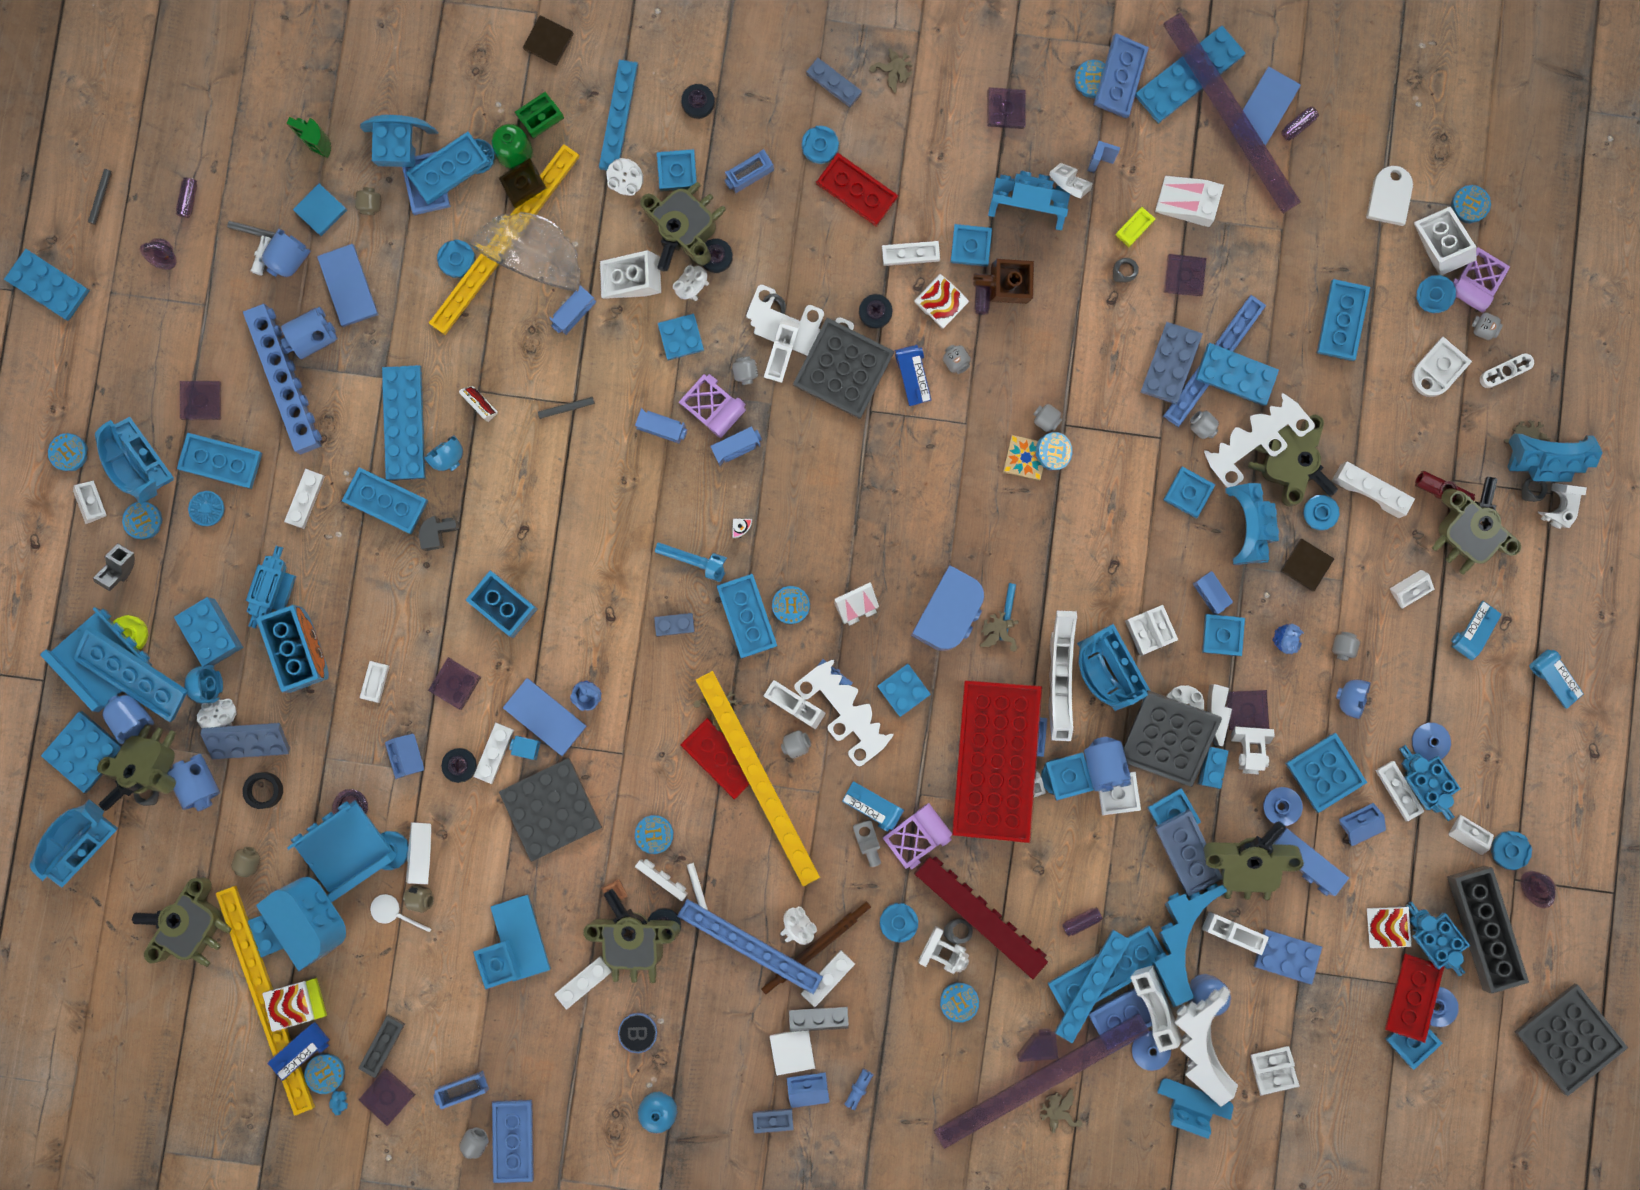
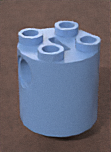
(308, 333)
(1107, 764)
(194, 783)

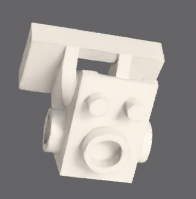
(1568, 508)
(1253, 762)
(958, 959)

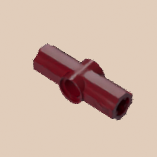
(1435, 485)

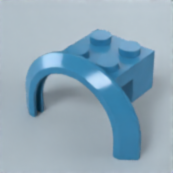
(393, 139)

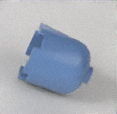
(284, 254)
(125, 717)
(1203, 986)

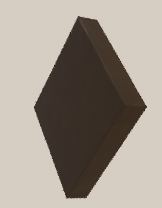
(548, 40)
(522, 183)
(1307, 564)

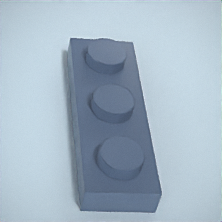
(834, 82)

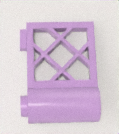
(1475, 293)
(726, 413)
(932, 828)

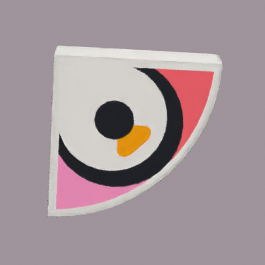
(741, 526)

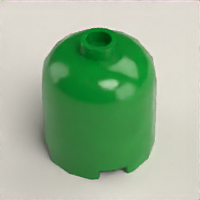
(511, 145)

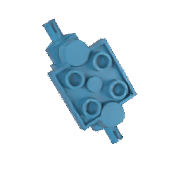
(269, 587)
(1430, 782)
(1438, 939)

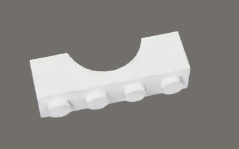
(1360, 481)
(1163, 1023)

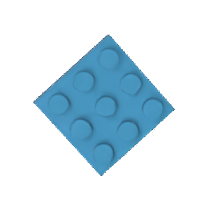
(80, 750)
(1326, 772)

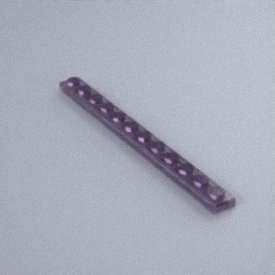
(1231, 113)
(1041, 1080)

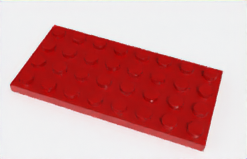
(997, 761)

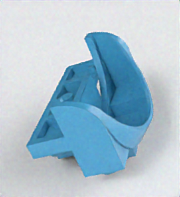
(1030, 194)
(1553, 459)
(131, 466)
(1260, 523)
(71, 843)

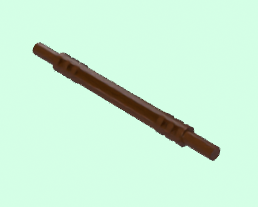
(821, 943)

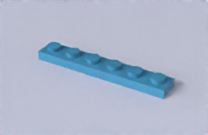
(618, 113)
(1092, 986)

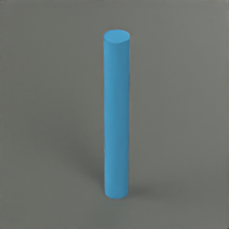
(1009, 603)

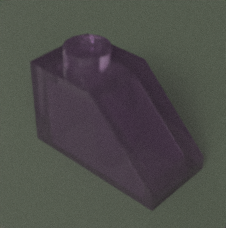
(1039, 1047)

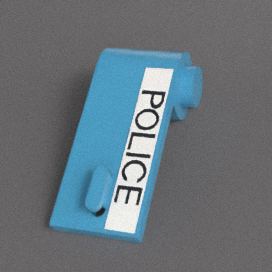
(1477, 632)
(1551, 668)
(873, 806)

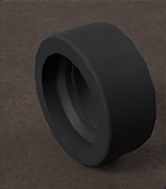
(248, 785)

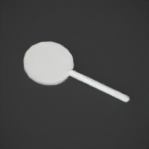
(386, 909)

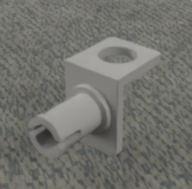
(869, 843)

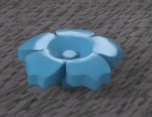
(338, 1102)

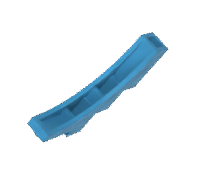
(1172, 968)

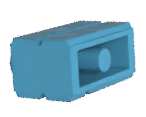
(1213, 768)

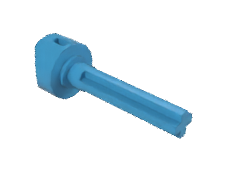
(713, 566)

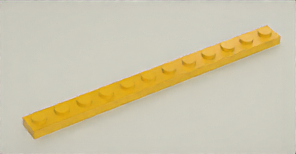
(483, 266)
(757, 778)
(258, 983)

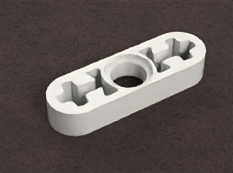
(1512, 365)

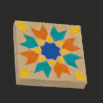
(1022, 459)

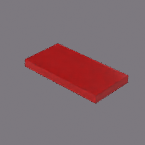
(857, 189)
(716, 757)
(1414, 998)

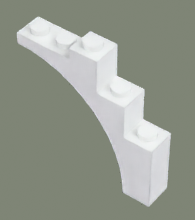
(1061, 676)
(1204, 1065)

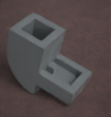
(431, 532)
(117, 568)

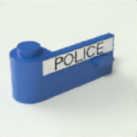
(913, 375)
(299, 1050)

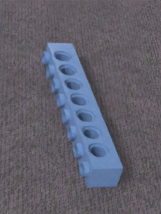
(255, 319)

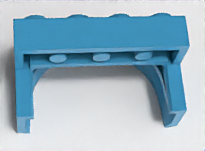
(1097, 676)

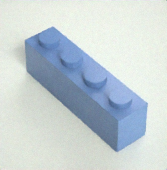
(1315, 867)

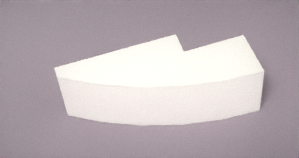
(781, 350)
(794, 704)
(1216, 704)
(419, 853)
(1235, 933)

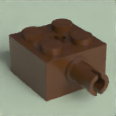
(1002, 289)

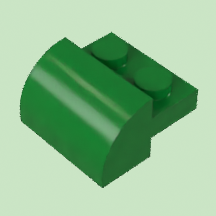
(539, 115)
(311, 135)

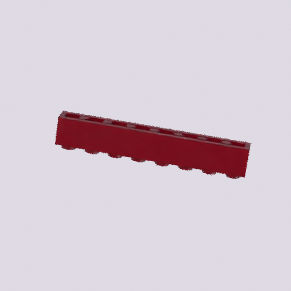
(984, 920)

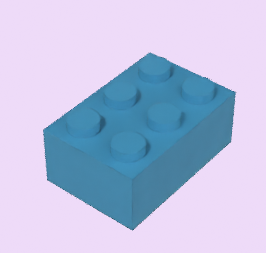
(501, 604)
(208, 632)

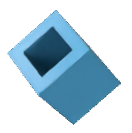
(525, 747)

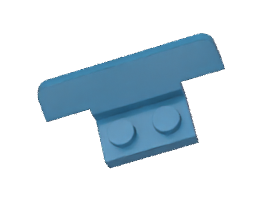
(1192, 1107)

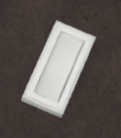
(374, 681)

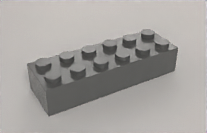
(1488, 929)

